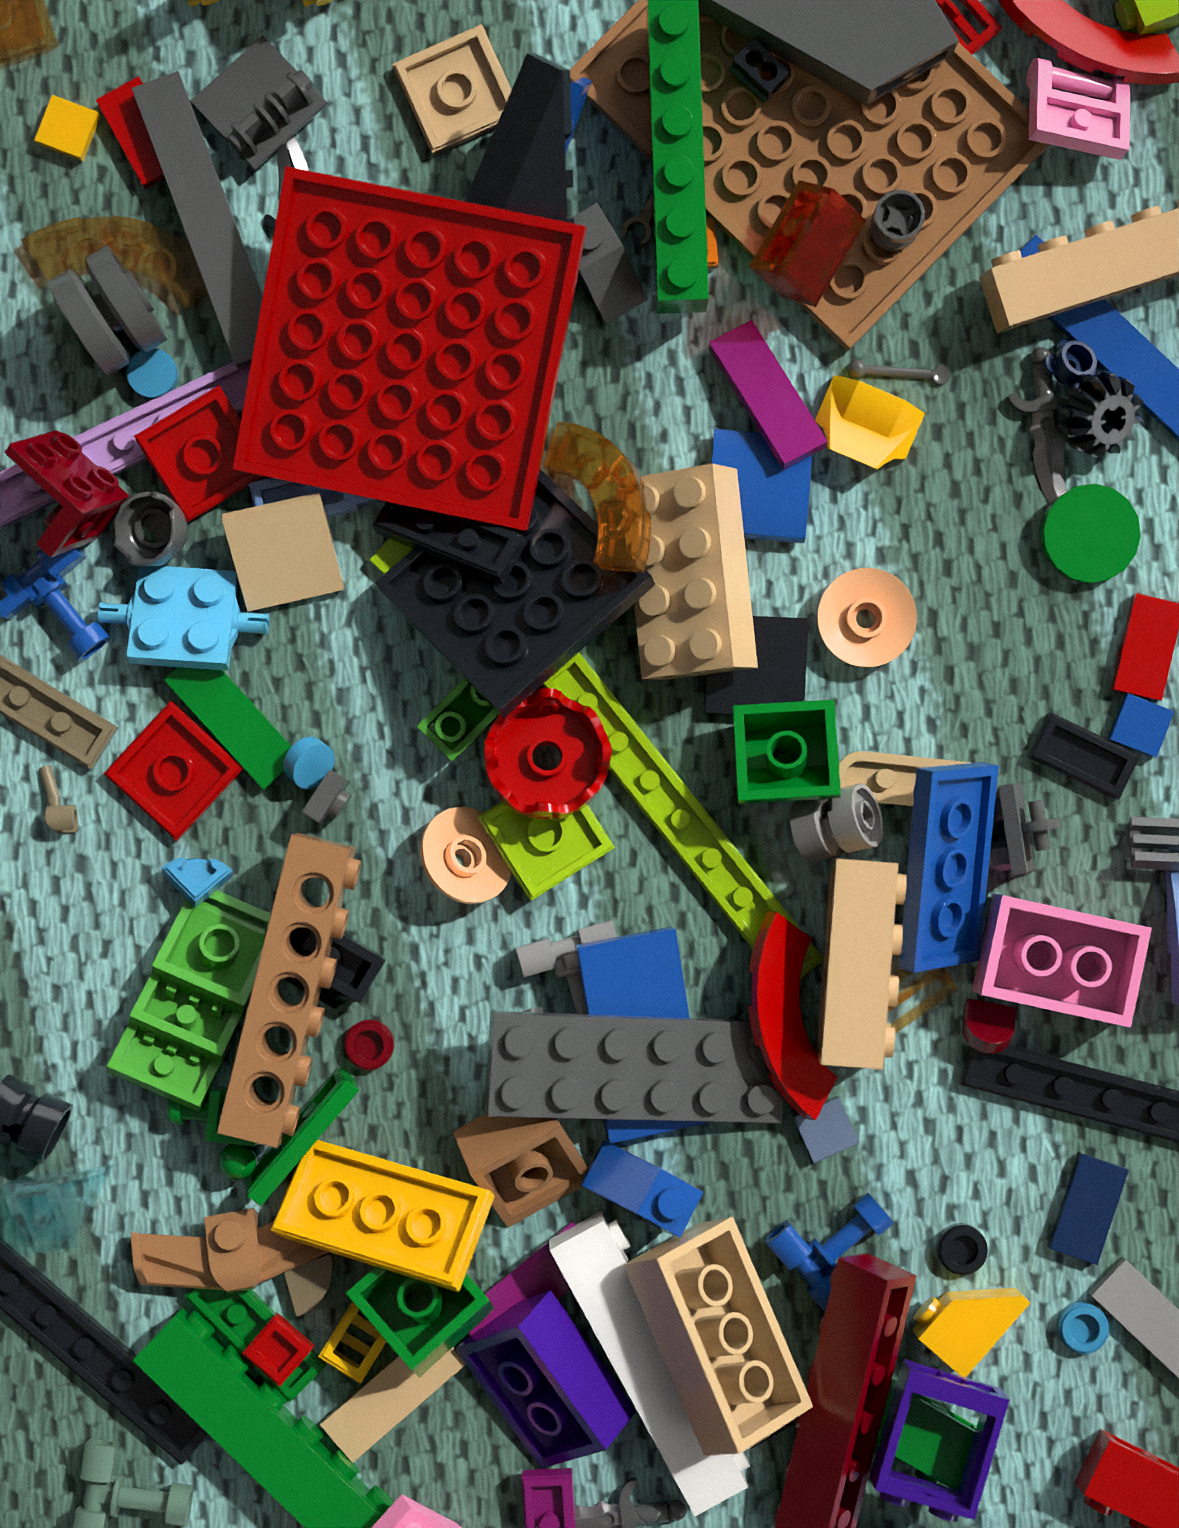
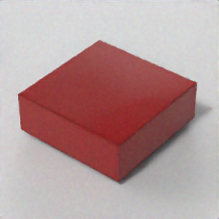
(278, 1349)

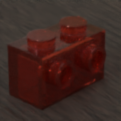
(809, 249)

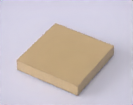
(454, 89)
(283, 551)

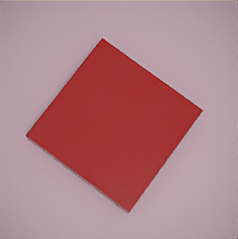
(196, 452)
(174, 771)

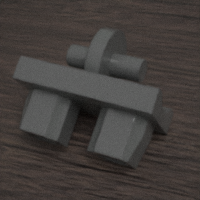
(1016, 851)

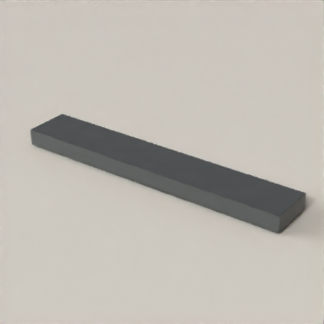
(203, 211)

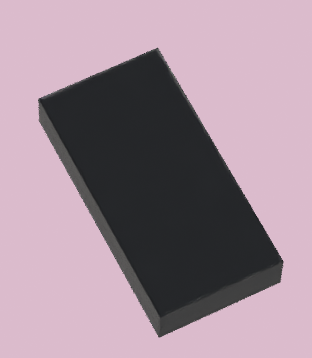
(1083, 756)

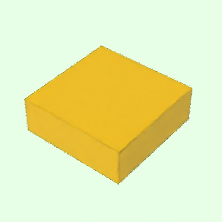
(67, 128)

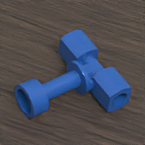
(44, 585)
(818, 1261)

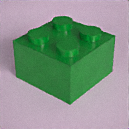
(417, 1316)

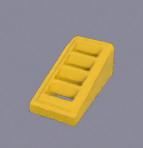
(341, 1362)

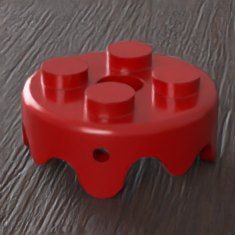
(555, 721)

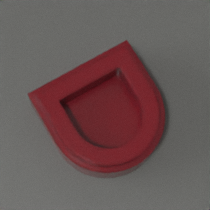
(988, 1025)

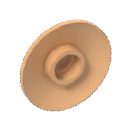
(892, 611)
(461, 833)

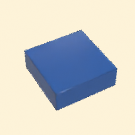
(1140, 725)

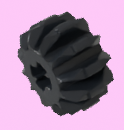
(1100, 413)

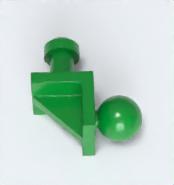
(236, 1159)

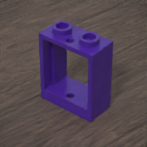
(952, 1389)

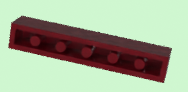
(847, 1394)

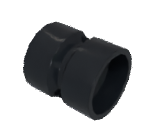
(31, 1120)

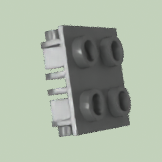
(259, 102)

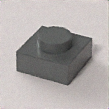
(328, 798)

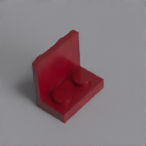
(84, 491)

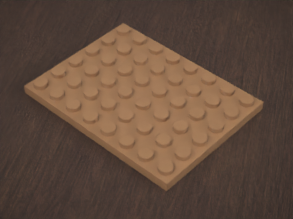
(942, 136)

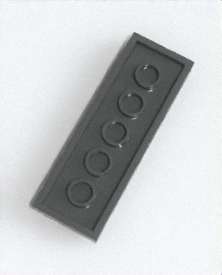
(627, 1069)

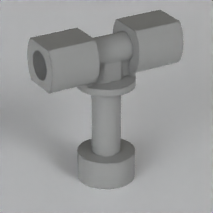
(562, 957)

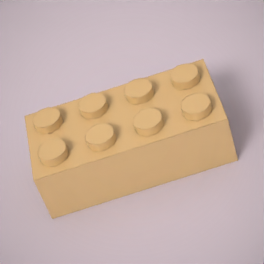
(701, 603)
(858, 963)
(718, 1337)

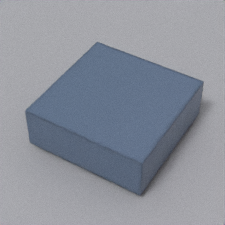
(829, 1132)

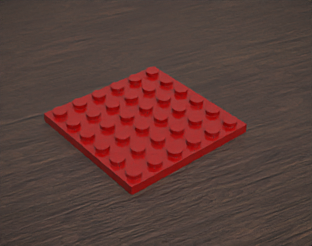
(408, 347)

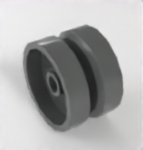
(111, 308)

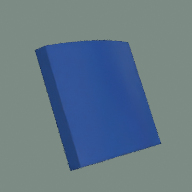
(770, 498)

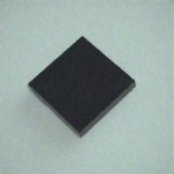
(780, 670)

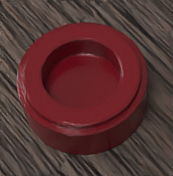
(369, 1044)

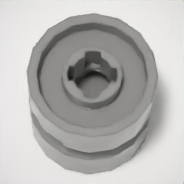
(837, 825)

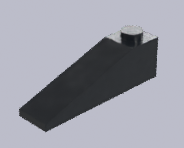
(526, 153)

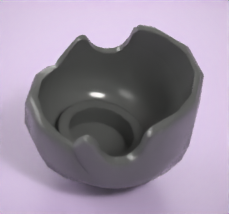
(161, 517)

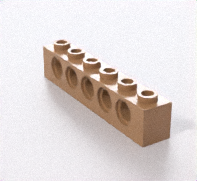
(244, 1110)

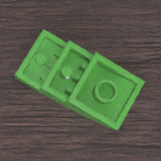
(193, 1000)

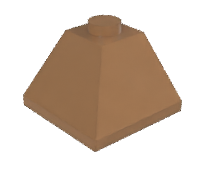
(521, 1161)

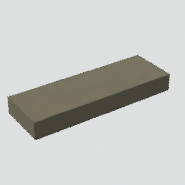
(53, 715)

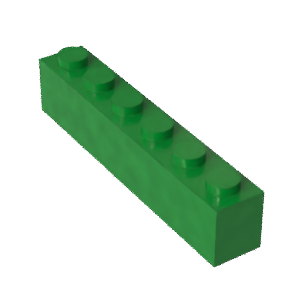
(677, 156)
(257, 1427)

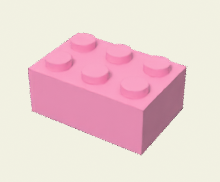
(1061, 960)

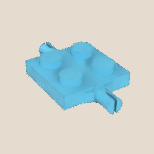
(183, 617)

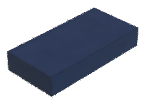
(1088, 1208)

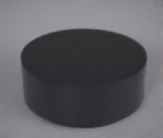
(961, 1249)

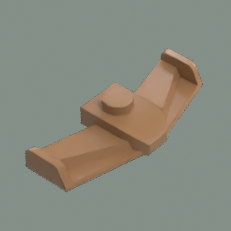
(229, 1258)

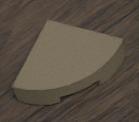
(309, 1282)

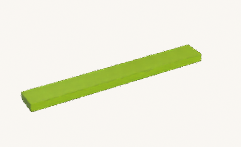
(675, 809)

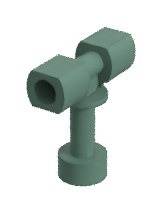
(107, 1494)

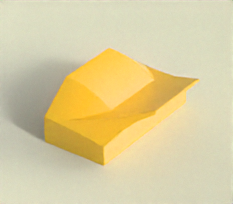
(867, 422)

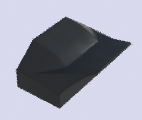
(354, 971)

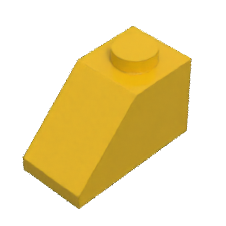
(967, 1324)

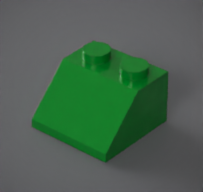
(786, 751)

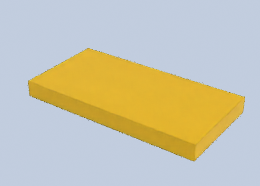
(384, 1214)

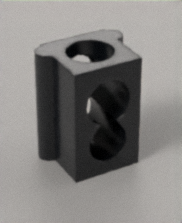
(749, 75)

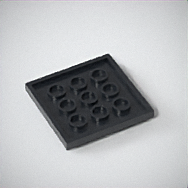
(533, 624)

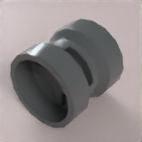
(904, 214)

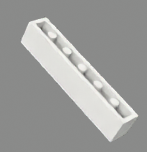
(592, 1264)

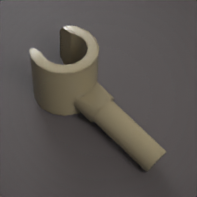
(644, 218)
(57, 816)

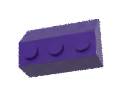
(547, 1381)

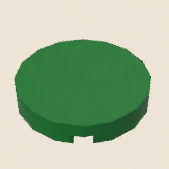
(1090, 533)

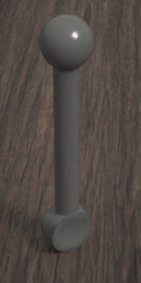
(939, 375)

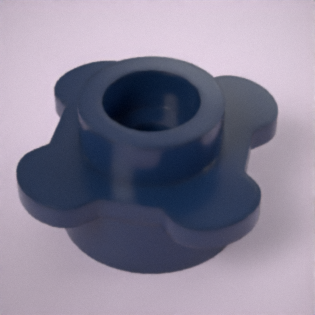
(1074, 353)

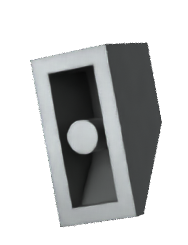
(606, 268)

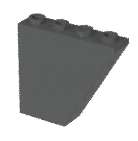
(848, 44)

